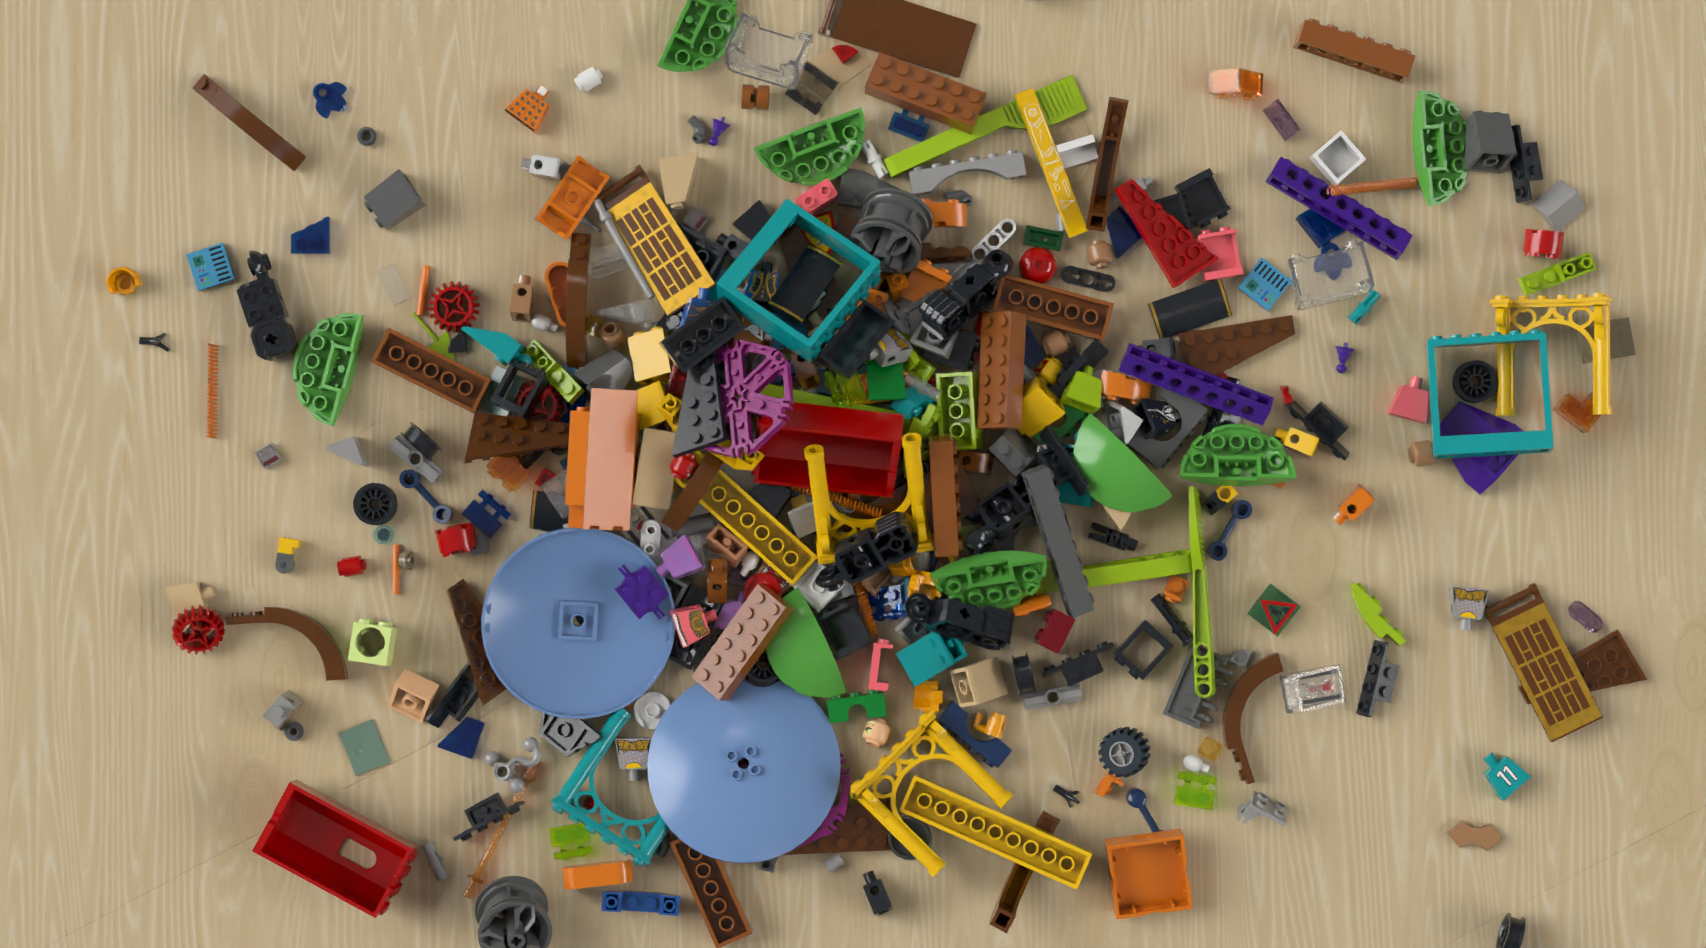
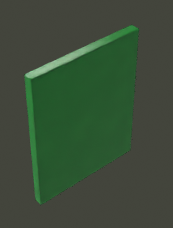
(885, 382)

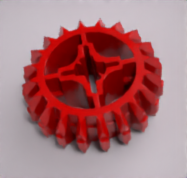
(458, 298)
(549, 392)
(194, 639)

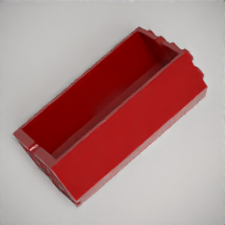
(857, 446)
(306, 841)

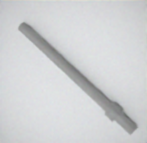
(606, 217)

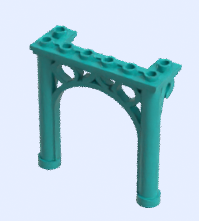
(586, 768)

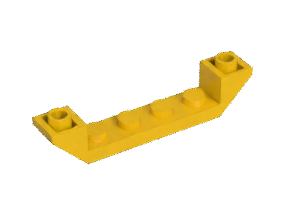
(670, 410)

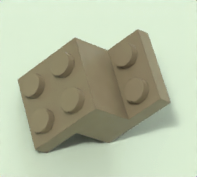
(1620, 340)

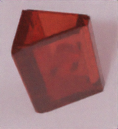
(676, 382)

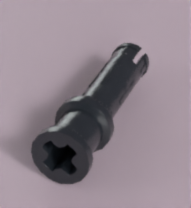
(1179, 627)

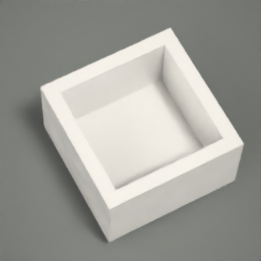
(1337, 158)

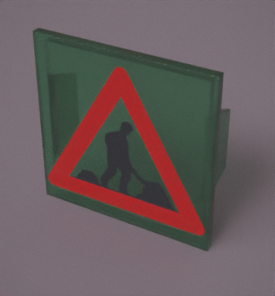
(1273, 610)

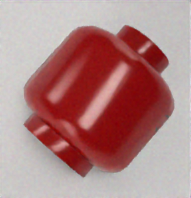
(683, 466)

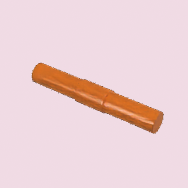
(423, 290)
(396, 570)

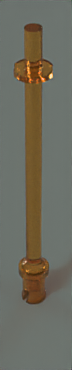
(528, 778)

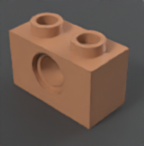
(726, 545)

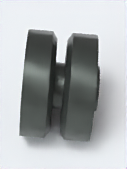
(920, 828)

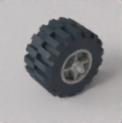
(1124, 752)

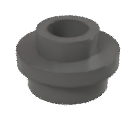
(360, 136)
(300, 731)

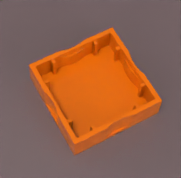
(1148, 873)

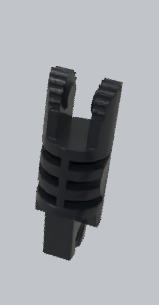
(1112, 538)

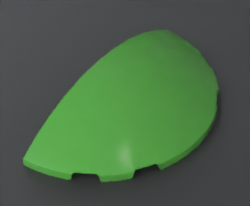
(699, 35)
(1438, 147)
(815, 150)
(327, 365)
(1237, 458)
(1114, 471)
(992, 578)
(802, 653)

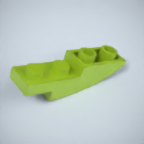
(1557, 273)
(555, 372)
(923, 427)
(1368, 609)

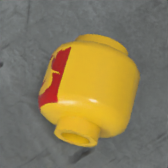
(1048, 370)

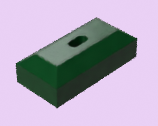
(1053, 241)

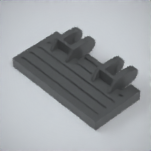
(1184, 701)

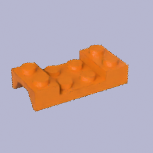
(572, 198)

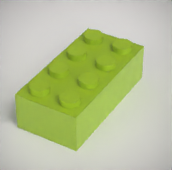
(959, 408)

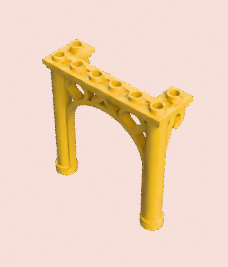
(1600, 344)
(828, 535)
(956, 755)

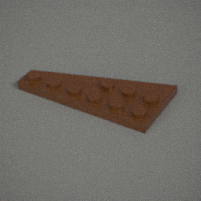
(793, 245)
(1227, 346)
(513, 436)
(468, 616)
(1605, 664)
(856, 834)

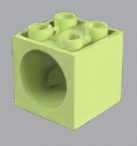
(357, 651)

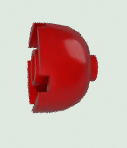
(1037, 265)

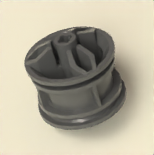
(893, 228)
(513, 914)

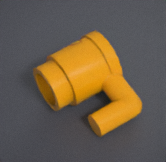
(994, 727)

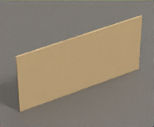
(832, 66)
(653, 476)

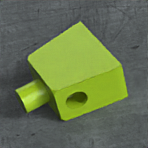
(1083, 391)

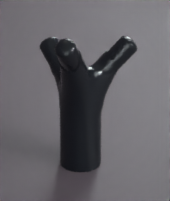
(156, 341)
(1067, 795)

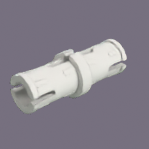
(874, 159)

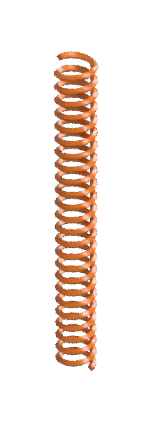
(1364, 188)
(211, 393)
(846, 504)
(873, 629)

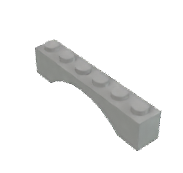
(1006, 166)

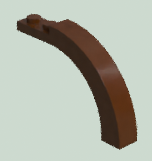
(249, 122)
(1106, 164)
(936, 256)
(577, 300)
(694, 489)
(324, 642)
(1235, 704)
(1016, 882)

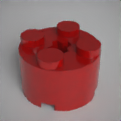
(1543, 241)
(456, 538)

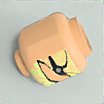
(876, 732)

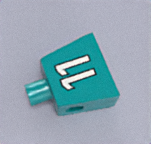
(1504, 775)

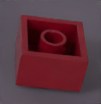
(1054, 631)

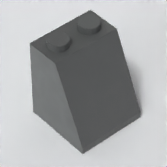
(1488, 142)
(393, 200)
(606, 371)
(1013, 451)

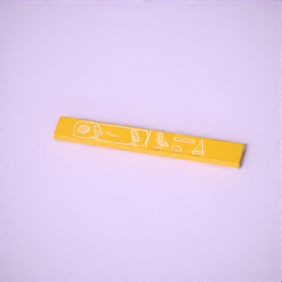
(1051, 162)

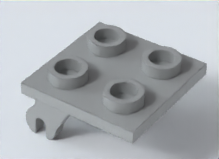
(1261, 804)

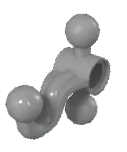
(516, 784)

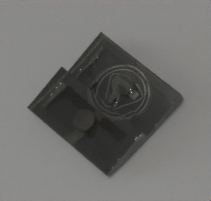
(813, 88)

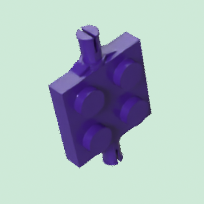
(641, 591)

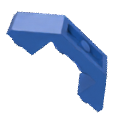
(640, 901)

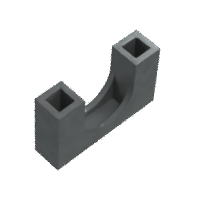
(1156, 451)

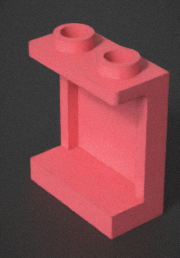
(817, 197)
(1224, 246)
(873, 683)

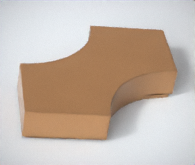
(1483, 836)

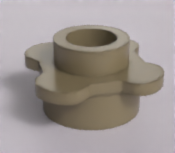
(406, 560)

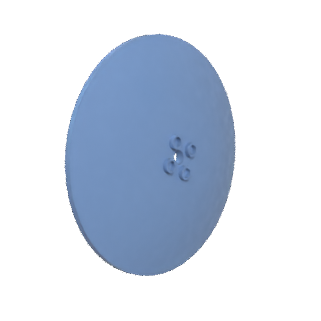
(563, 665)
(751, 810)

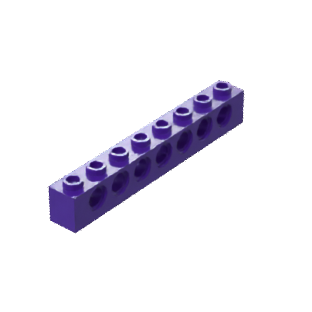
(1342, 217)
(1196, 384)

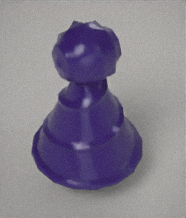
(719, 127)
(1343, 354)

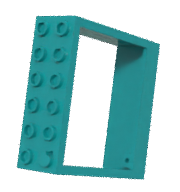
(784, 217)
(1493, 443)

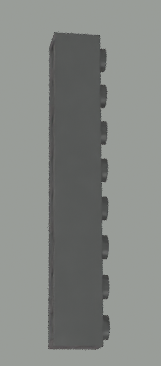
(1057, 540)

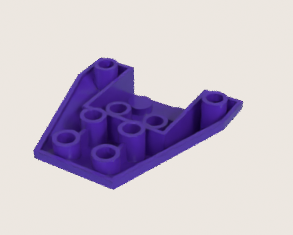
(1467, 420)

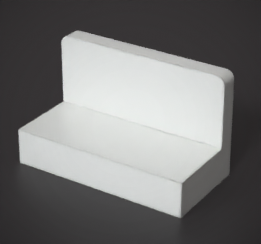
(1077, 151)

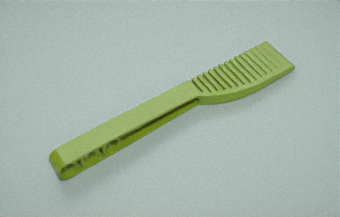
(1057, 101)
(1126, 570)
(1201, 604)

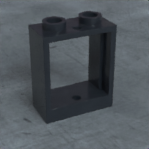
(534, 397)
(1121, 660)

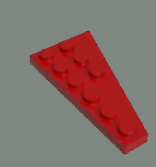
(1167, 239)

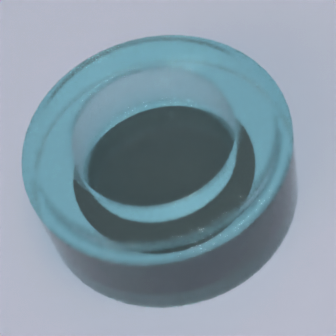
(383, 534)

